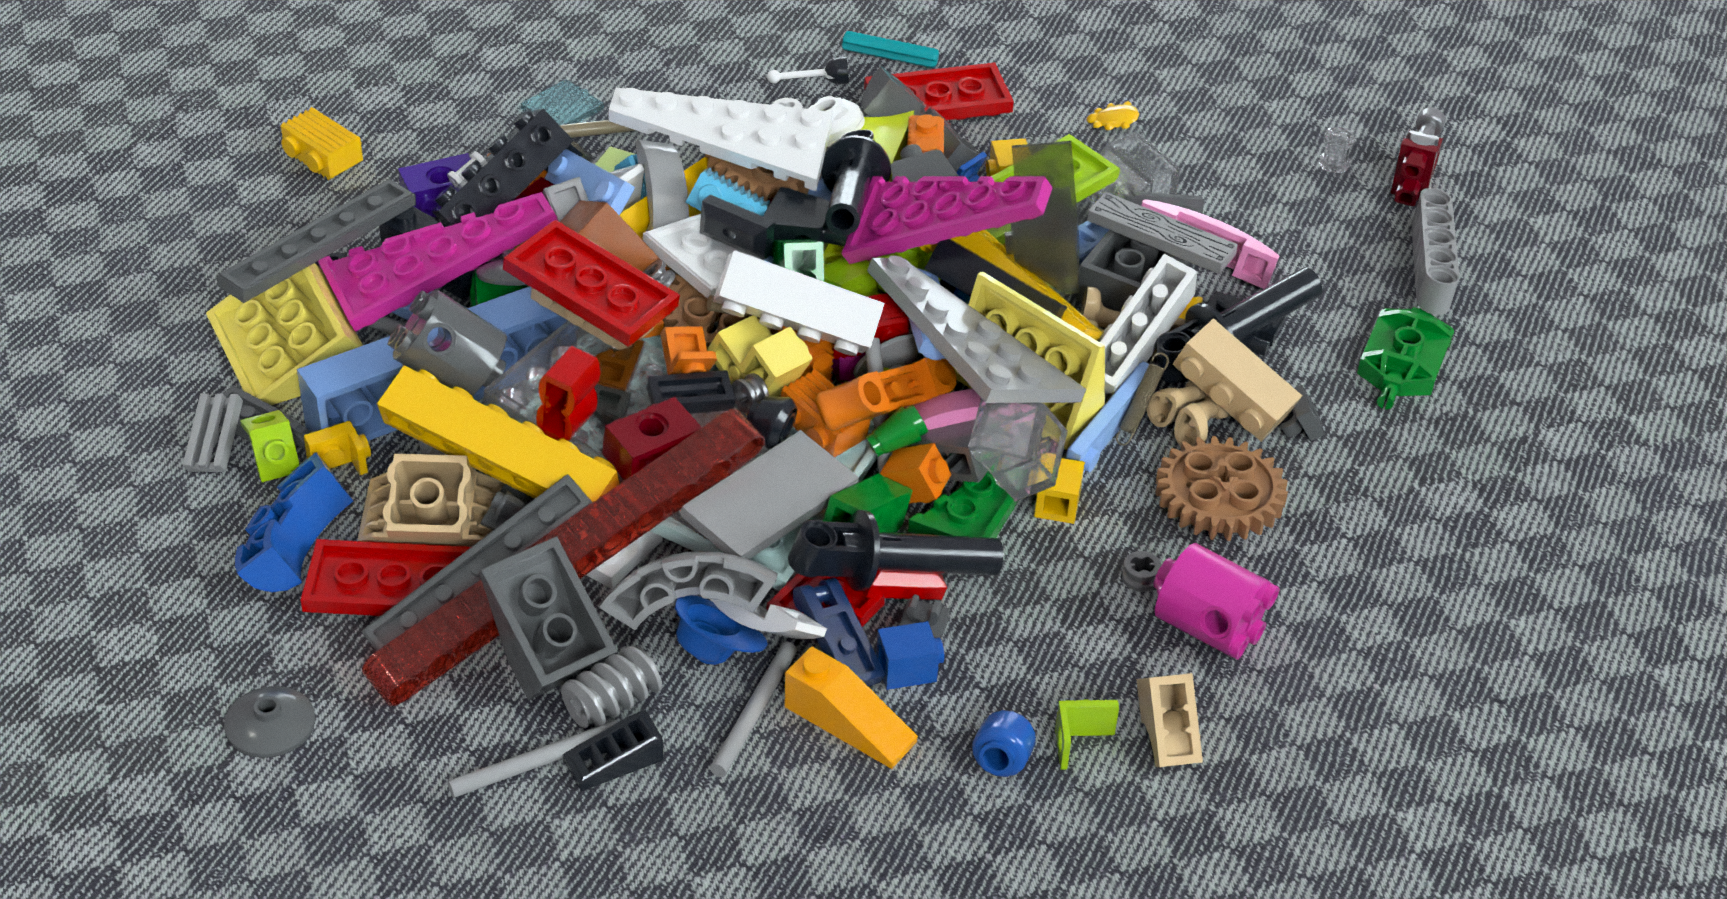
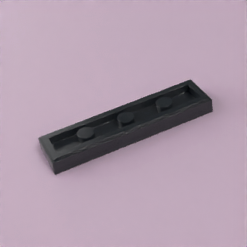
(960, 269)

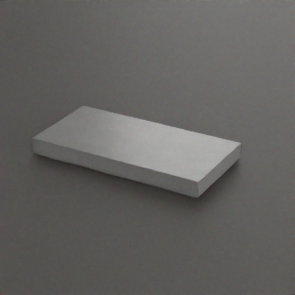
(768, 496)

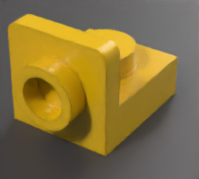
(339, 446)

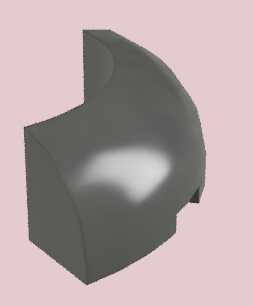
(889, 97)

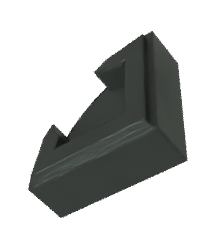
(611, 404)

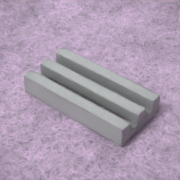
(206, 433)

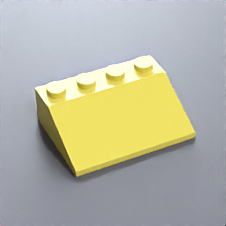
(282, 332)
(1053, 340)

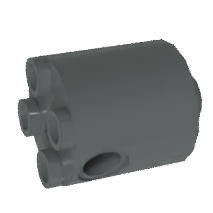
(461, 354)

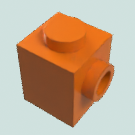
(920, 470)

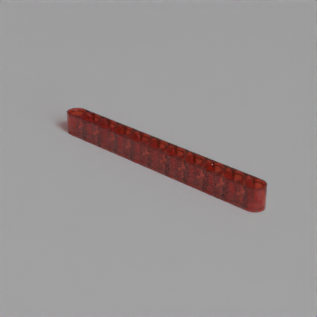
(588, 539)

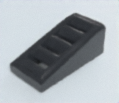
(624, 733)

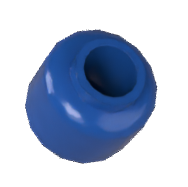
(1004, 743)

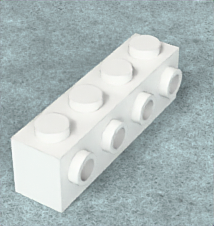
(798, 302)
(1144, 318)

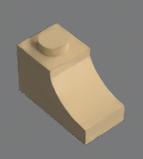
(1171, 719)

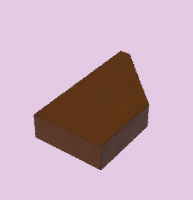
(619, 366)

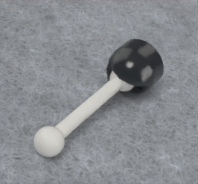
(835, 71)

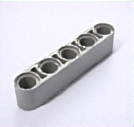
(1435, 251)

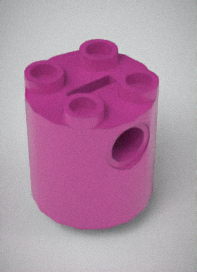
(1213, 599)

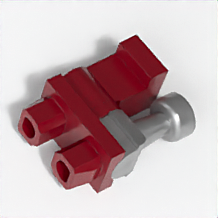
(1418, 157)

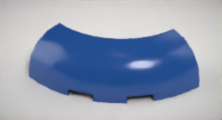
(289, 526)

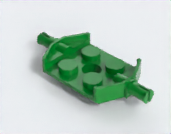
(1404, 367)

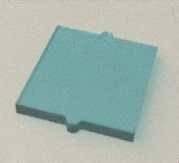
(565, 103)

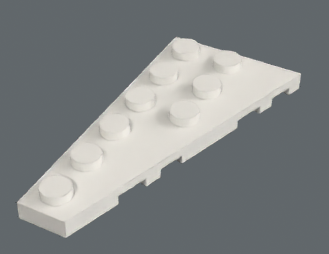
(736, 131)

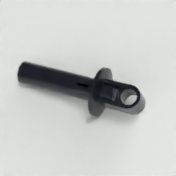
(847, 175)
(1242, 318)
(860, 550)

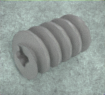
(611, 684)

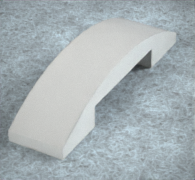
(774, 620)

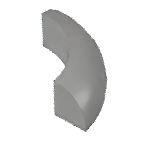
(686, 574)

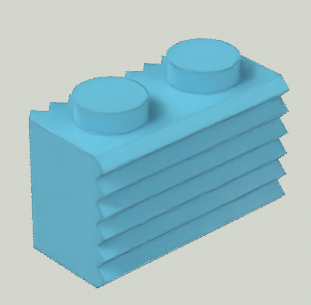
(712, 184)

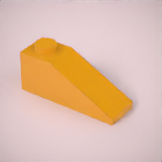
(846, 707)

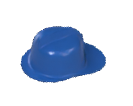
(711, 633)

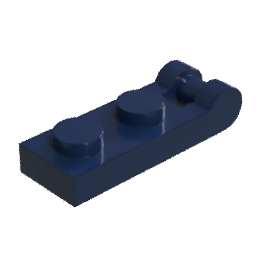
(844, 634)

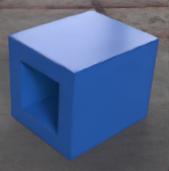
(909, 655)

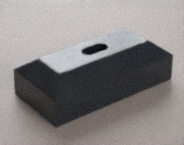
(737, 227)
(695, 391)

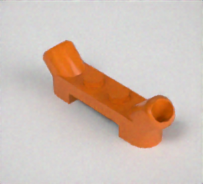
(884, 392)

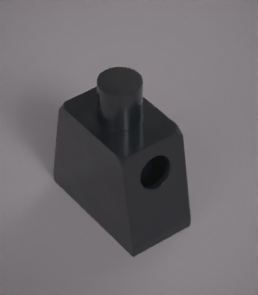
(801, 217)

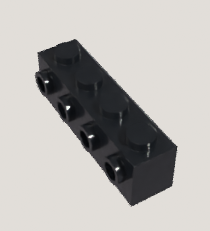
(507, 170)

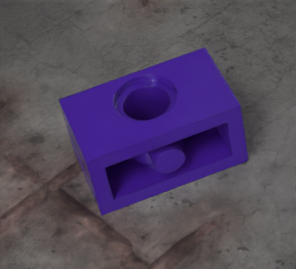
(430, 179)

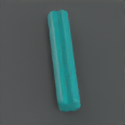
(890, 49)

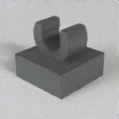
(1302, 417)
(919, 611)

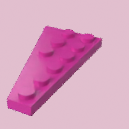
(940, 208)
(427, 258)

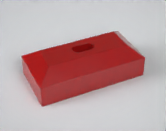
(906, 584)

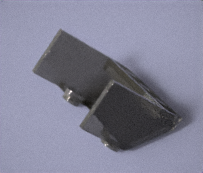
(1050, 242)

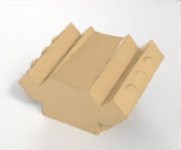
(428, 502)

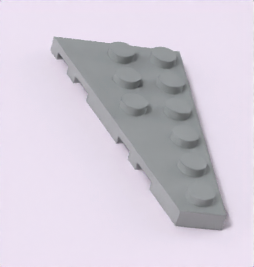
(979, 349)

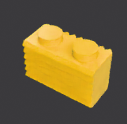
(321, 143)

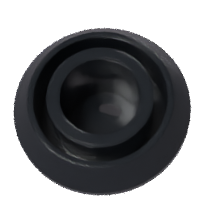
(773, 418)

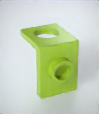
(272, 445)
(1083, 719)

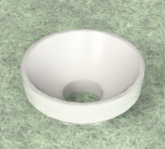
(845, 116)

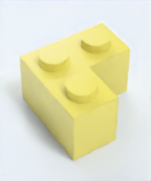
(753, 349)

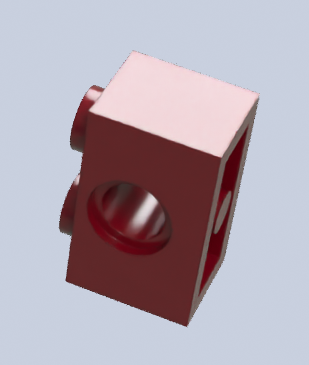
(646, 435)

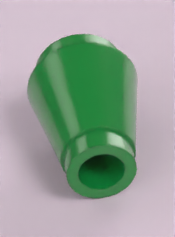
(897, 431)

